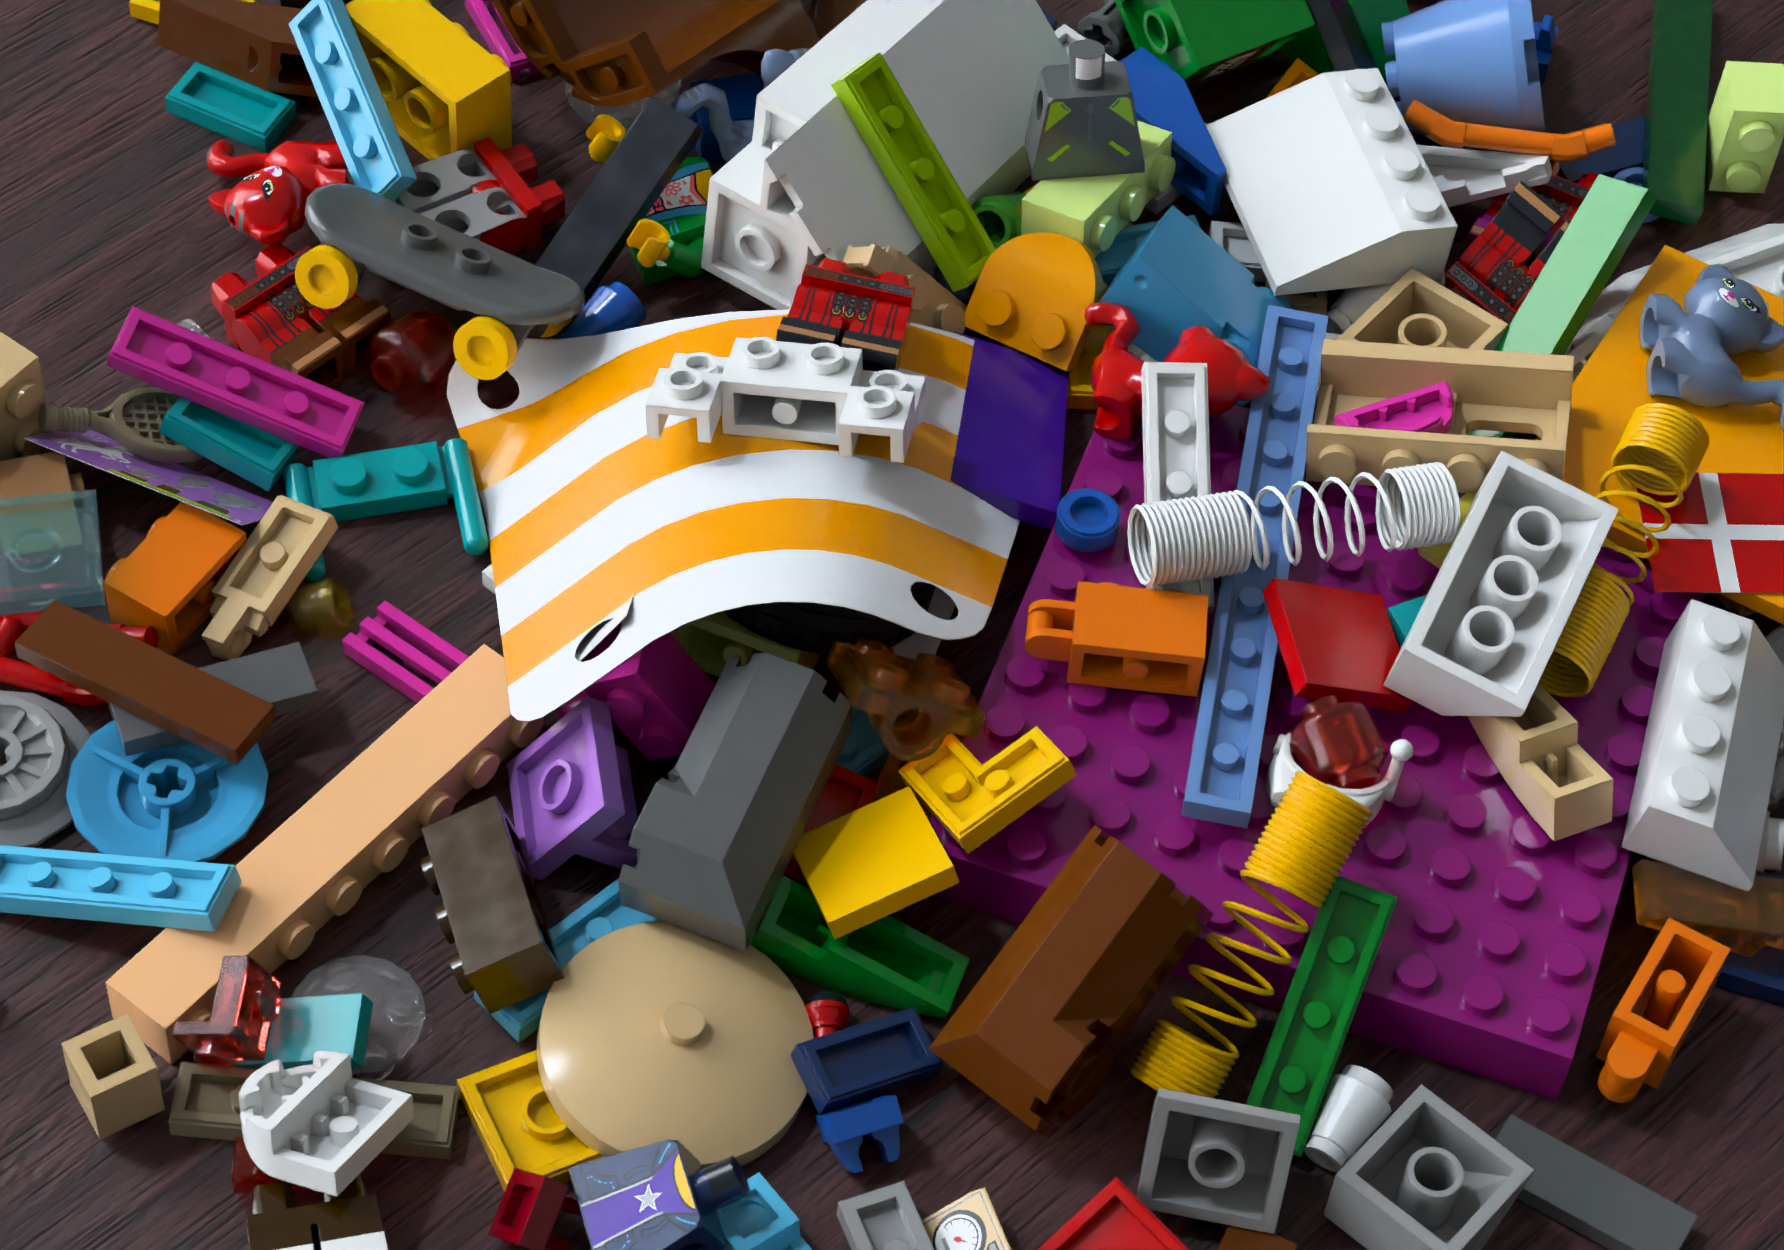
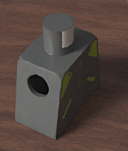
(1083, 118)

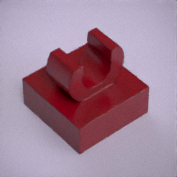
(531, 1210)

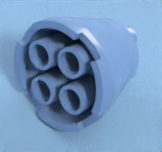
(1467, 63)

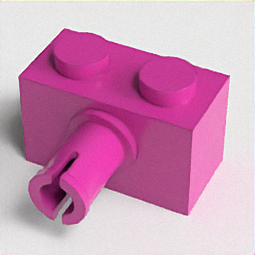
(651, 695)

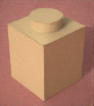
(113, 1076)

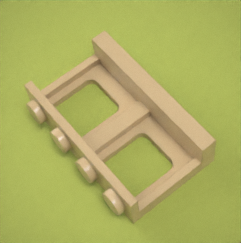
(1489, 392)

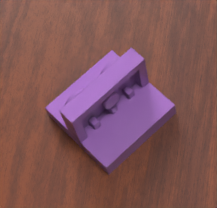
(574, 793)

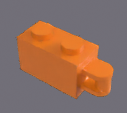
(1123, 637)
(1658, 1010)

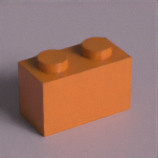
(173, 574)

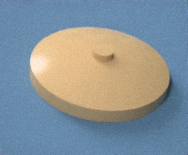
(673, 1043)

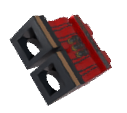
(1496, 264)
(851, 313)

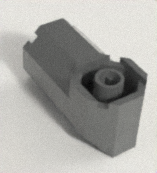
(736, 800)

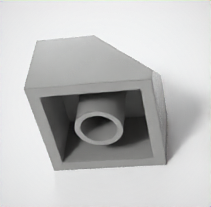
(1426, 1181)

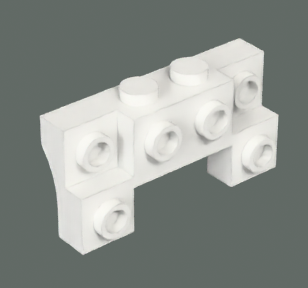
(788, 395)

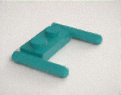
(392, 483)

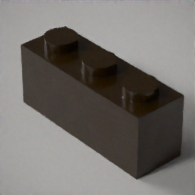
(489, 906)

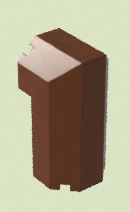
(1068, 980)

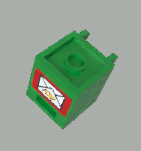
(1213, 35)

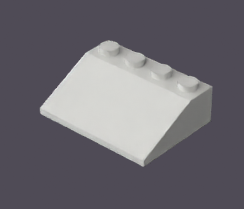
(1333, 186)

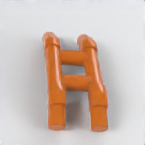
(1555, 146)

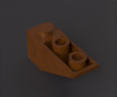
(239, 40)

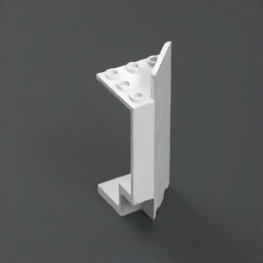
(808, 175)

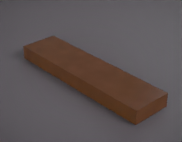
(145, 681)

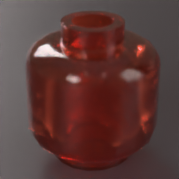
(413, 354)
(1339, 743)

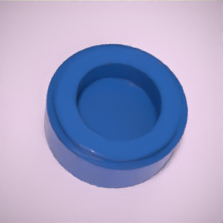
(1087, 520)

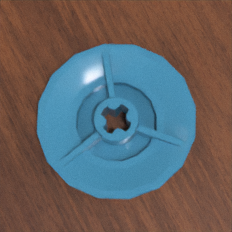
(121, 809)

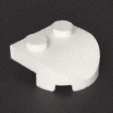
(318, 1121)

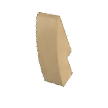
(1548, 767)

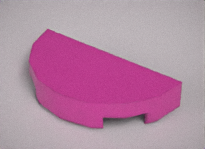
(1417, 411)

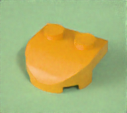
(1037, 296)

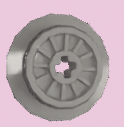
(39, 746)

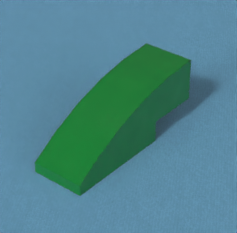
(875, 963)

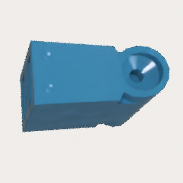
(1188, 281)

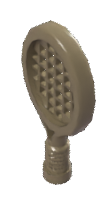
(113, 424)

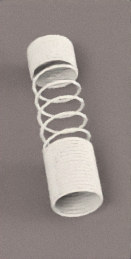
(1214, 535)

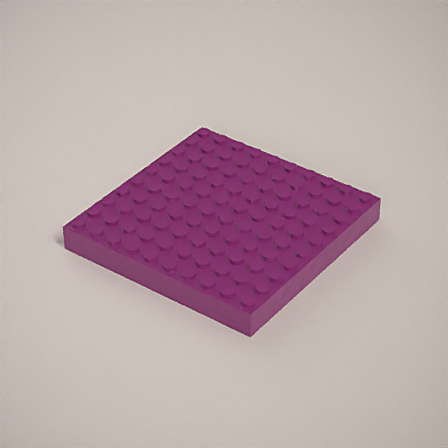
(1491, 914)

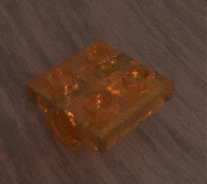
(905, 698)

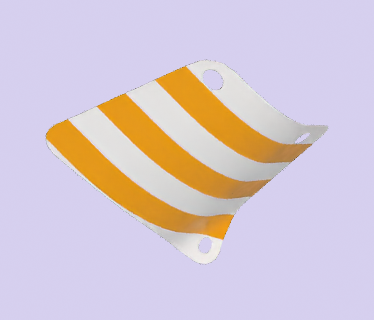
(695, 528)

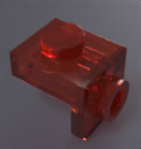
(240, 1016)

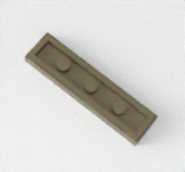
(209, 1107)

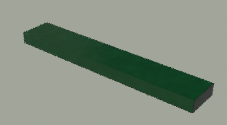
(1678, 108)

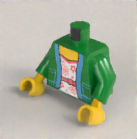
(673, 231)

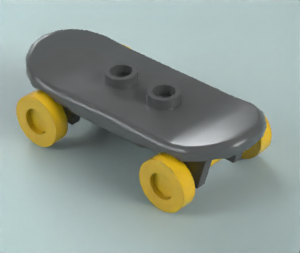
(376, 234)

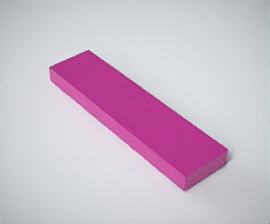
(235, 383)

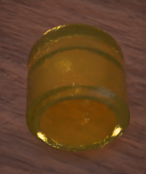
(320, 607)

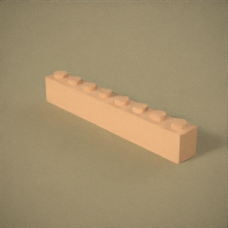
(331, 848)

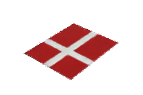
(1720, 535)

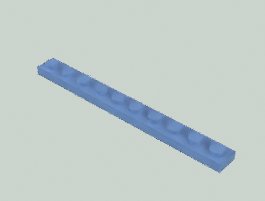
(1243, 636)

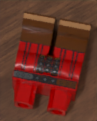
(285, 329)

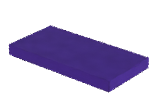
(1012, 433)

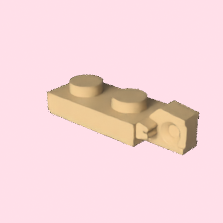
(932, 302)
(266, 574)

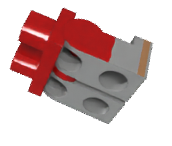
(487, 195)

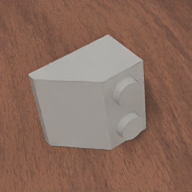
(1217, 1160)

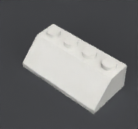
(1502, 594)
(1709, 748)

